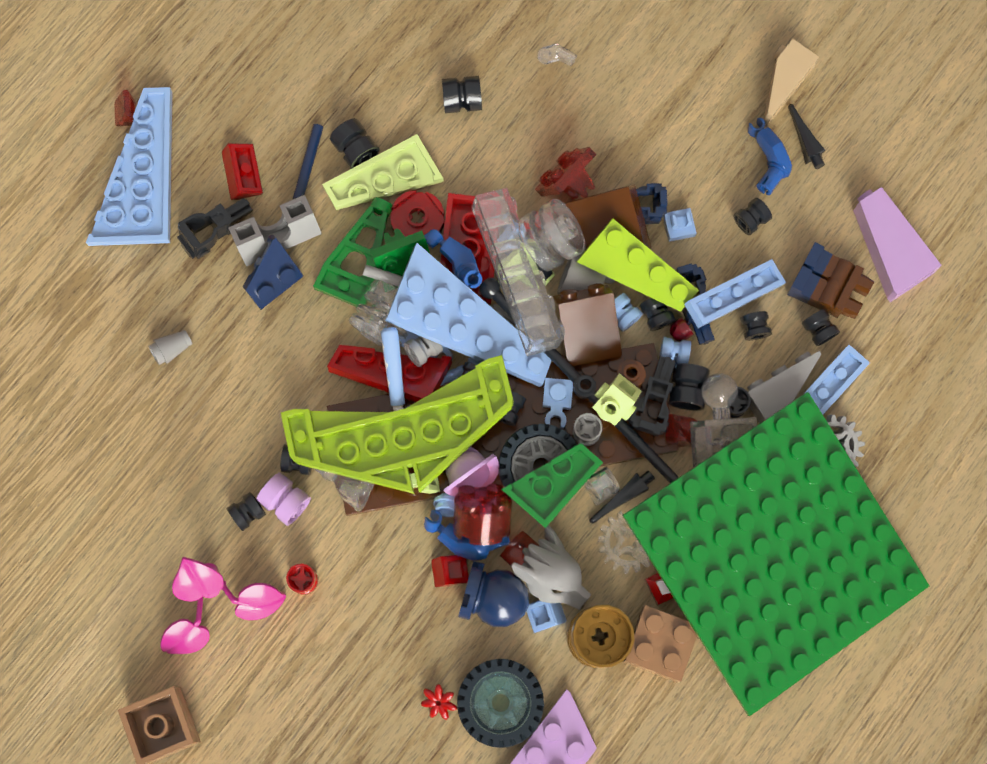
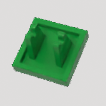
(397, 251)

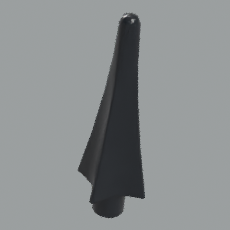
(811, 148)
(634, 488)

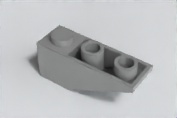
(782, 388)

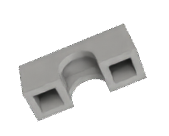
(293, 228)

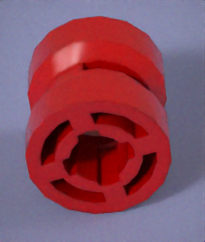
(298, 576)

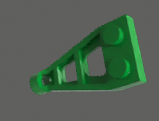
(345, 285)

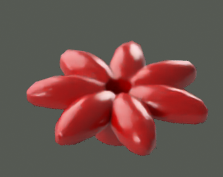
(438, 702)

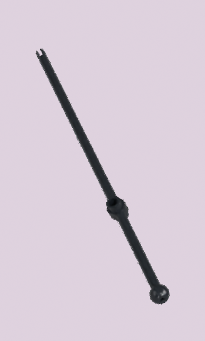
(491, 289)

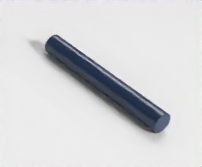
(308, 161)

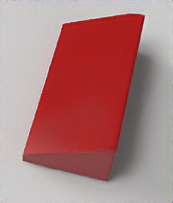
(241, 171)

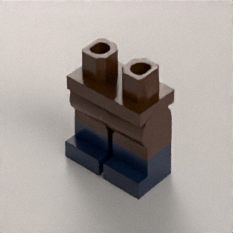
(828, 283)

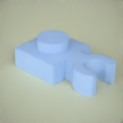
(557, 397)

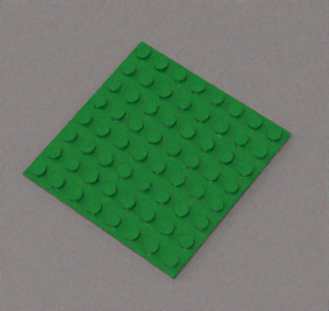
(776, 552)

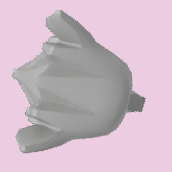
(552, 568)

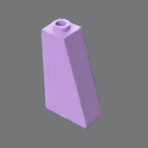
(894, 245)

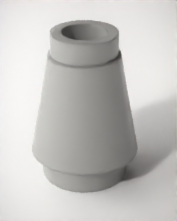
(169, 347)

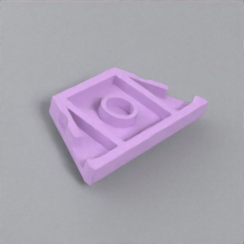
(559, 737)

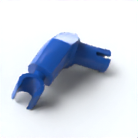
(776, 154)
(460, 257)
(457, 546)

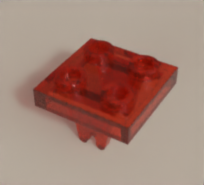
(568, 175)

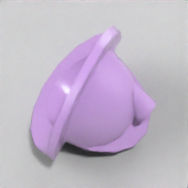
(471, 470)

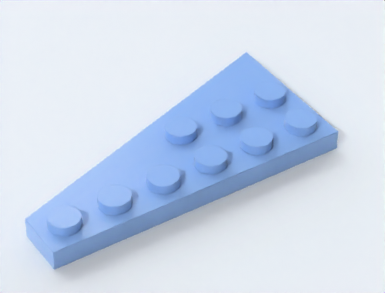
(140, 185)

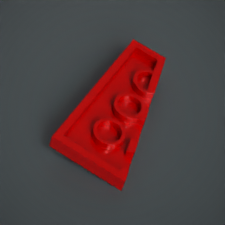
(368, 368)

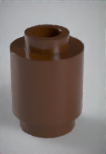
(635, 368)

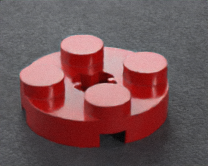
(417, 202)

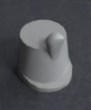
(580, 277)

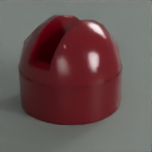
(680, 330)

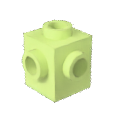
(616, 400)

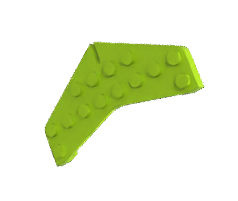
(422, 436)

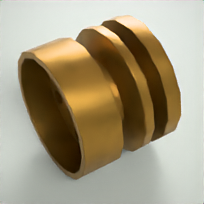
(617, 636)

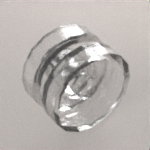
(552, 235)

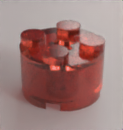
(482, 514)

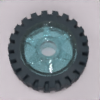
(476, 707)

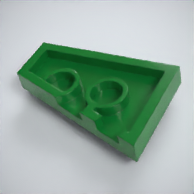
(553, 485)

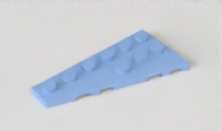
(451, 314)

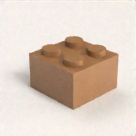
(661, 644)
(159, 726)

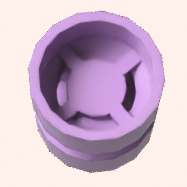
(280, 496)

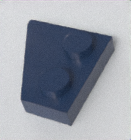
(271, 274)

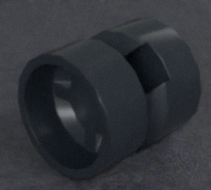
(462, 94)
(352, 140)
(688, 386)

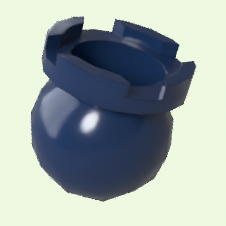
(495, 597)

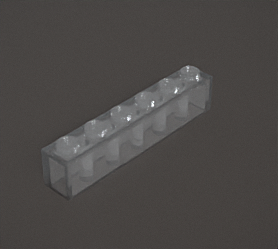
(517, 273)

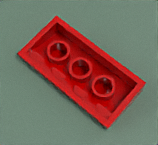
(463, 228)

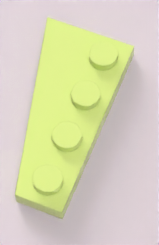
(387, 174)

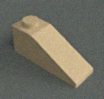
(790, 70)

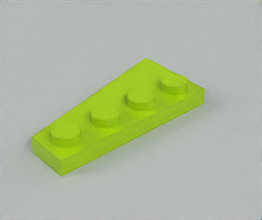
(632, 263)

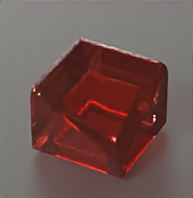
(679, 430)

